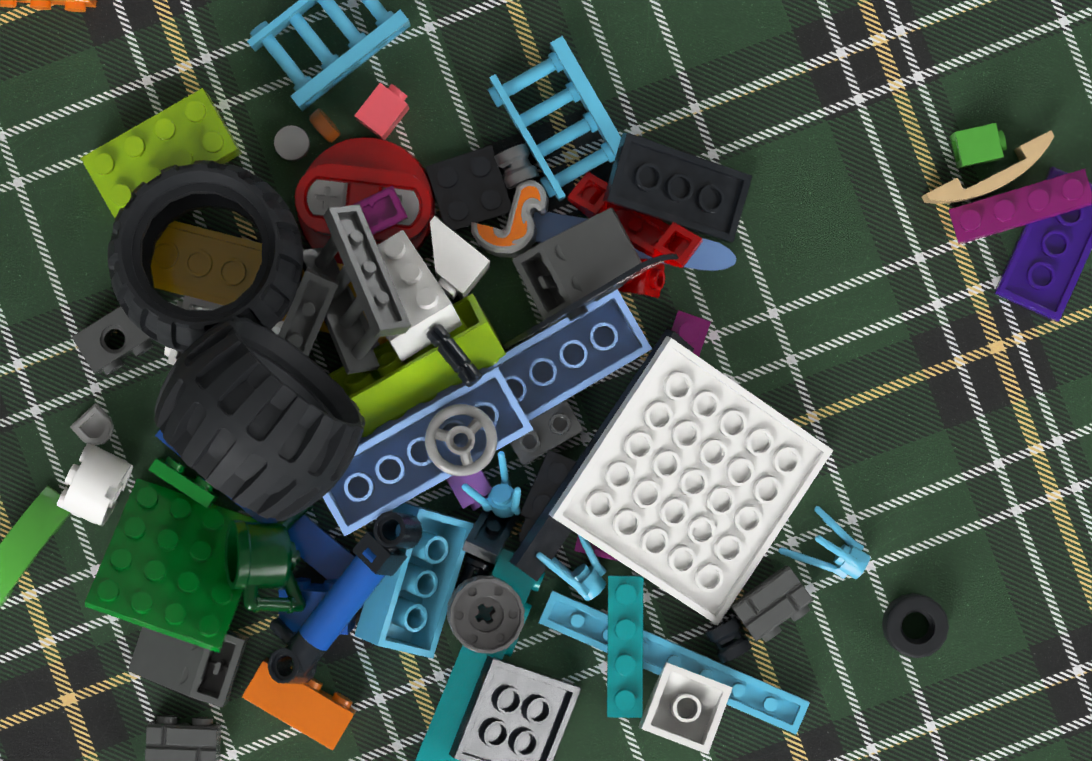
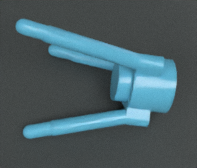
(502, 499)
(850, 558)
(584, 579)

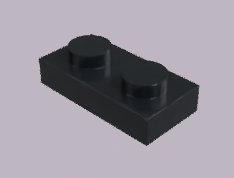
(490, 535)

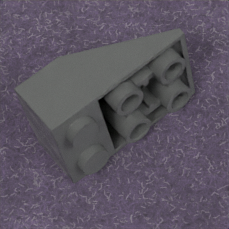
(576, 262)
(189, 667)

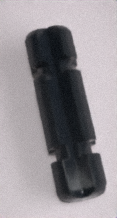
(454, 355)

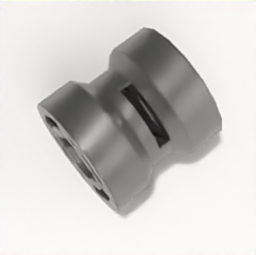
(516, 165)

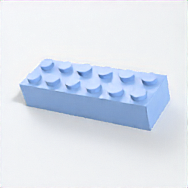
(396, 462)

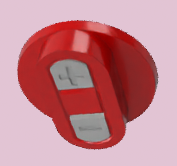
(356, 171)

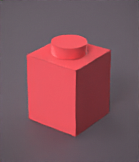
(383, 110)

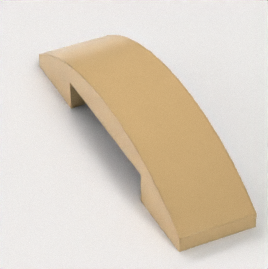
(1027, 154)

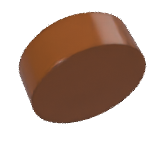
(324, 125)

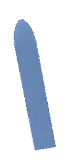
(708, 256)

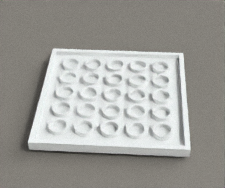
(691, 481)

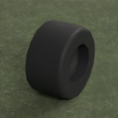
(937, 629)

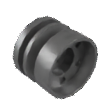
(505, 620)

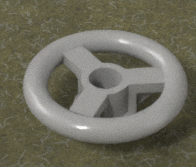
(468, 466)

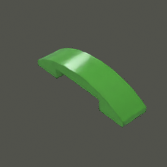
(29, 538)

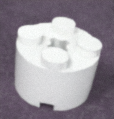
(95, 485)

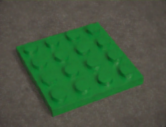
(169, 567)

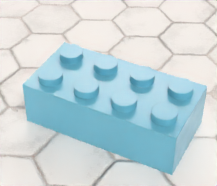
(411, 605)

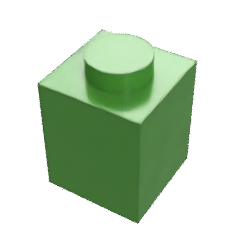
(978, 145)

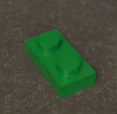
(172, 472)

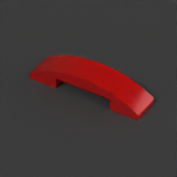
(645, 232)

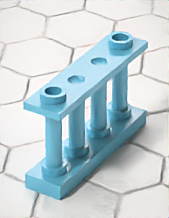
(333, 67)
(576, 90)

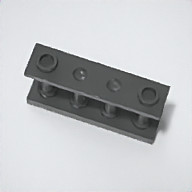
(371, 283)

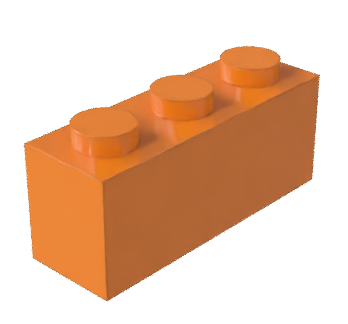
(302, 706)

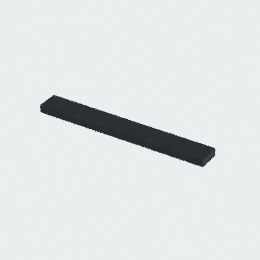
(549, 534)

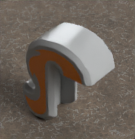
(520, 227)

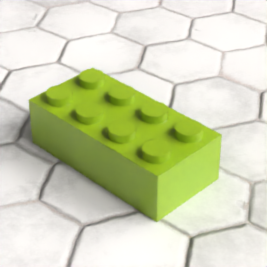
(175, 136)

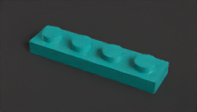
(625, 646)

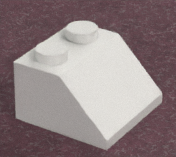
(456, 261)
(685, 708)

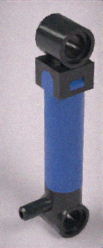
(376, 556)

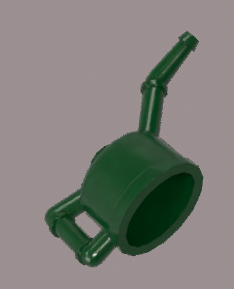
(263, 558)

